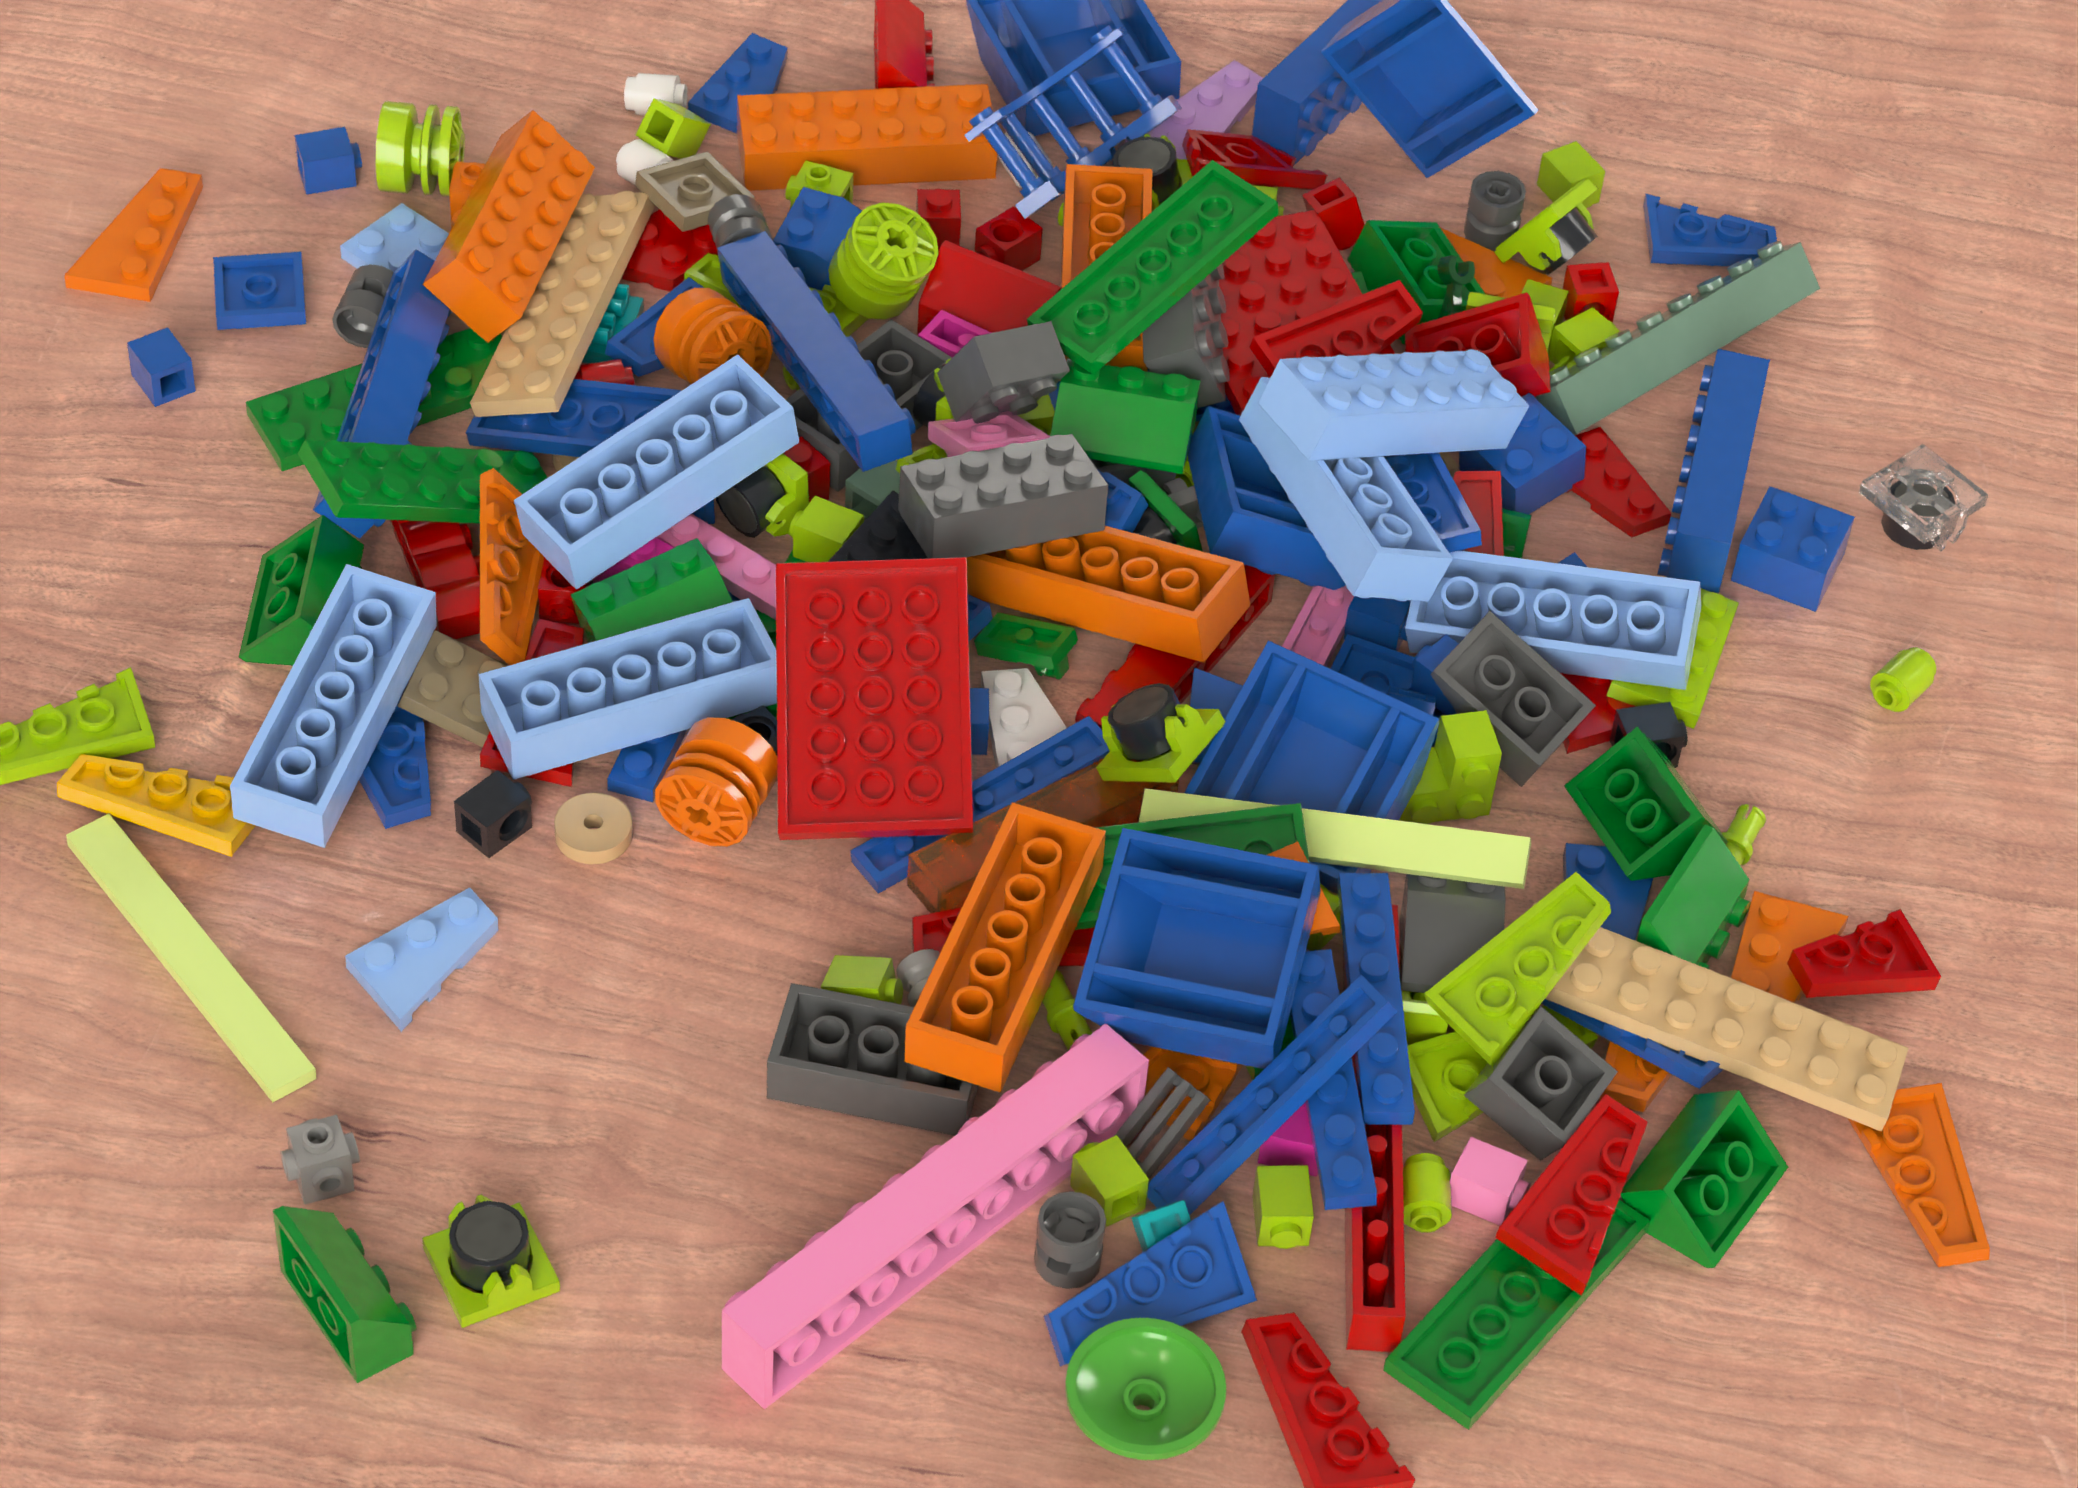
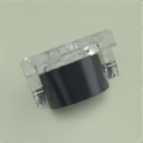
(1920, 506)

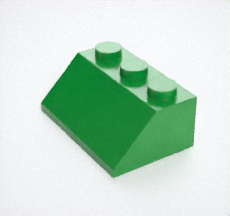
(1409, 254)
(1128, 415)
(293, 590)
(651, 593)
(1640, 807)
(1698, 903)
(1706, 1176)
(343, 1291)

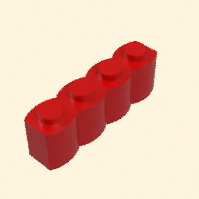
(443, 563)

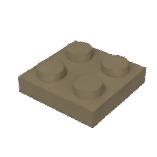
(688, 188)
(447, 687)

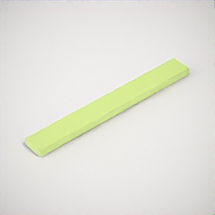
(1378, 841)
(191, 958)

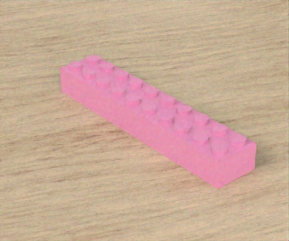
(928, 1217)

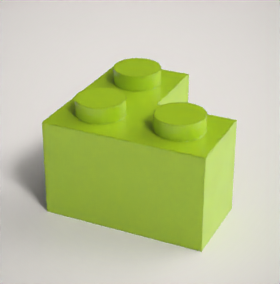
(1458, 771)

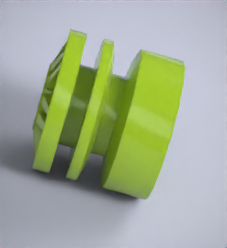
(417, 148)
(883, 261)

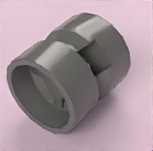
(1494, 208)
(736, 219)
(361, 304)
(1069, 1239)

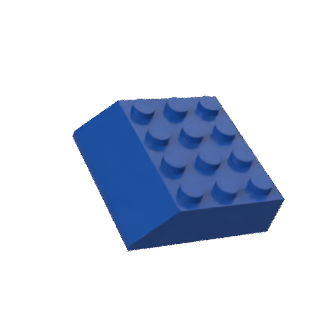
(1034, 39)
(1427, 80)
(1248, 509)
(1316, 743)
(1199, 947)

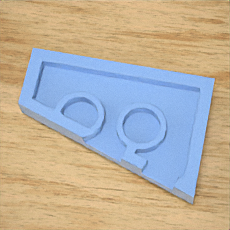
(417, 956)

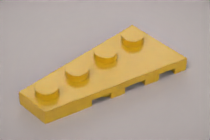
(159, 801)

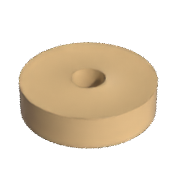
(595, 845)

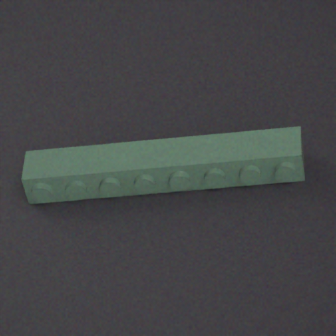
(1679, 337)

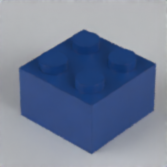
(1537, 463)
(1792, 548)

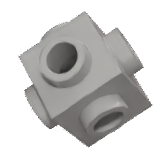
(320, 1158)

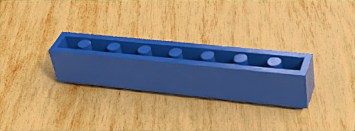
(817, 352)
(394, 370)

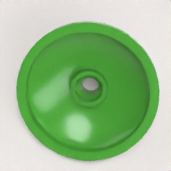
(1149, 1366)

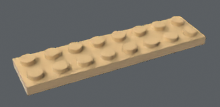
(551, 338)
(1734, 1026)

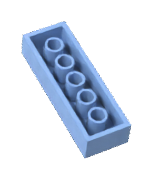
(1392, 404)
(657, 471)
(1355, 513)
(1570, 615)
(629, 688)
(334, 706)

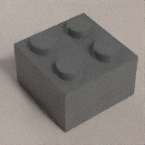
(1003, 372)
(1542, 1085)

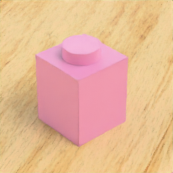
(1488, 1181)

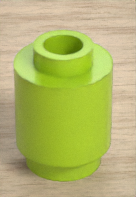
(1903, 679)
(1426, 1192)

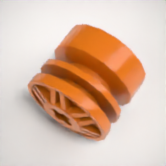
(705, 331)
(717, 782)

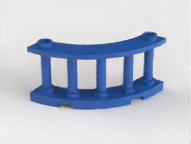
(1051, 180)

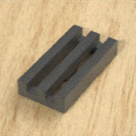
(1147, 1108)

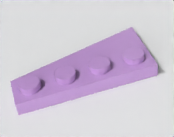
(1212, 105)

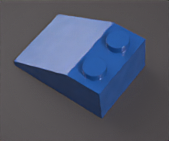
(814, 232)

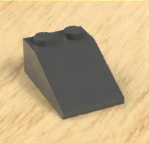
(1523, 695)
(1444, 926)

